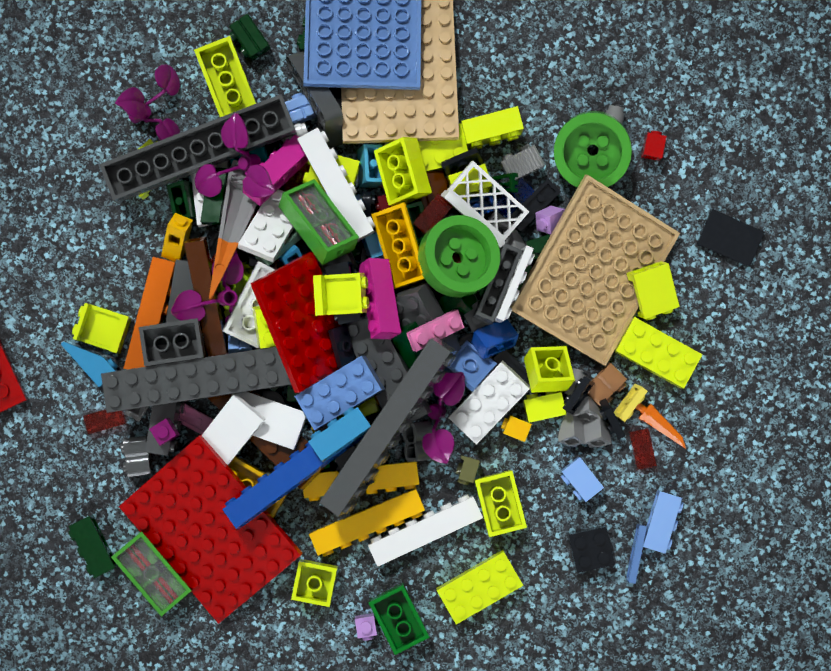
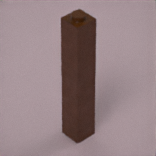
(200, 271)

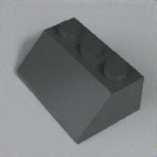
(172, 342)

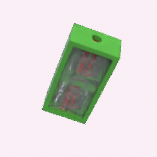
(318, 221)
(151, 573)

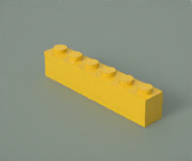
(388, 478)
(366, 522)

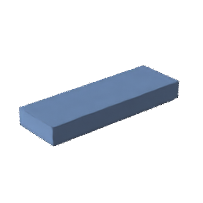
(636, 553)

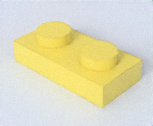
(630, 401)

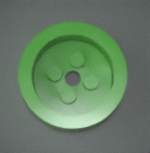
(592, 129)
(477, 251)

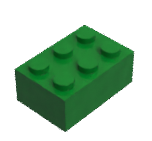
(399, 618)

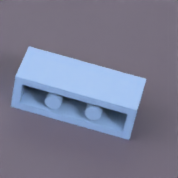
(662, 521)

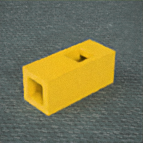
(176, 234)

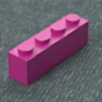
(282, 165)
(382, 310)

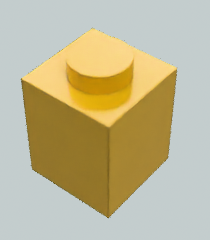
(516, 428)

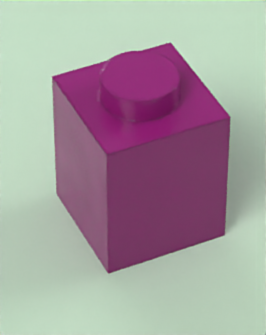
(164, 431)

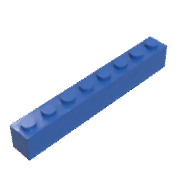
(276, 485)

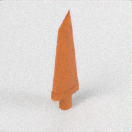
(657, 421)

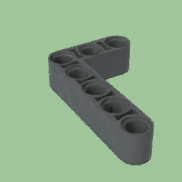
(321, 100)

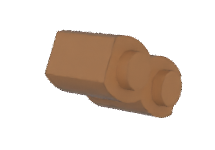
(606, 383)

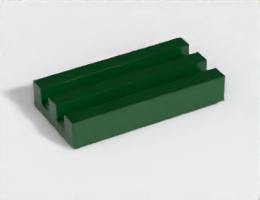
(511, 184)

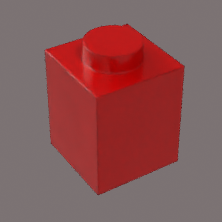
(653, 146)

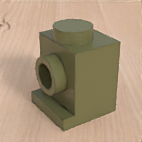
(467, 470)

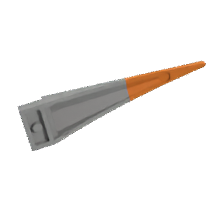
(235, 218)

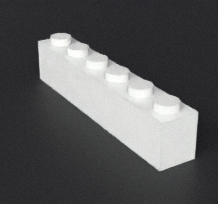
(334, 182)
(425, 530)

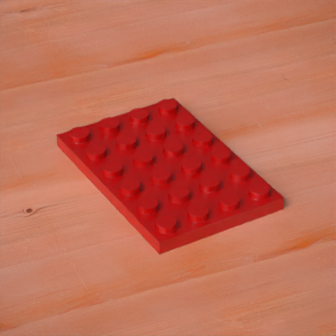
(289, 311)

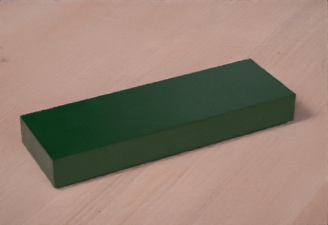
(213, 206)

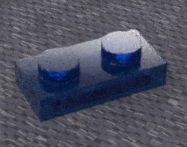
(523, 193)

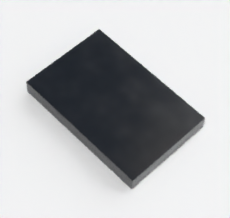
(730, 238)

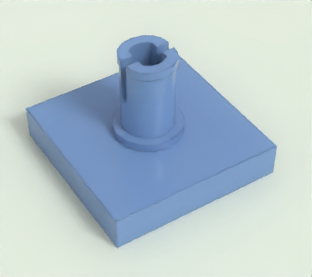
(472, 365)

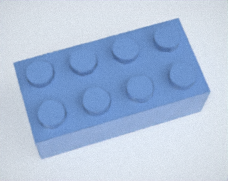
(339, 392)

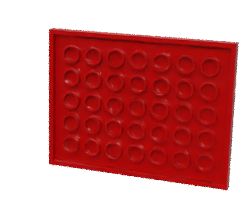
(186, 523)

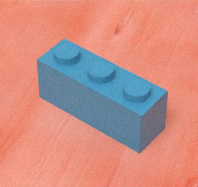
(339, 434)

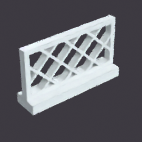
(465, 209)

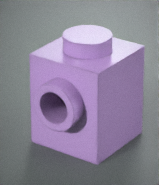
(548, 218)
(366, 626)

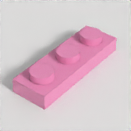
(439, 327)

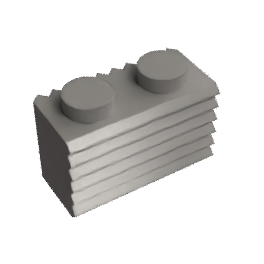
(523, 163)

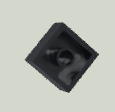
(590, 548)

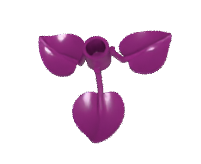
(133, 102)
(257, 181)
(189, 304)
(441, 443)

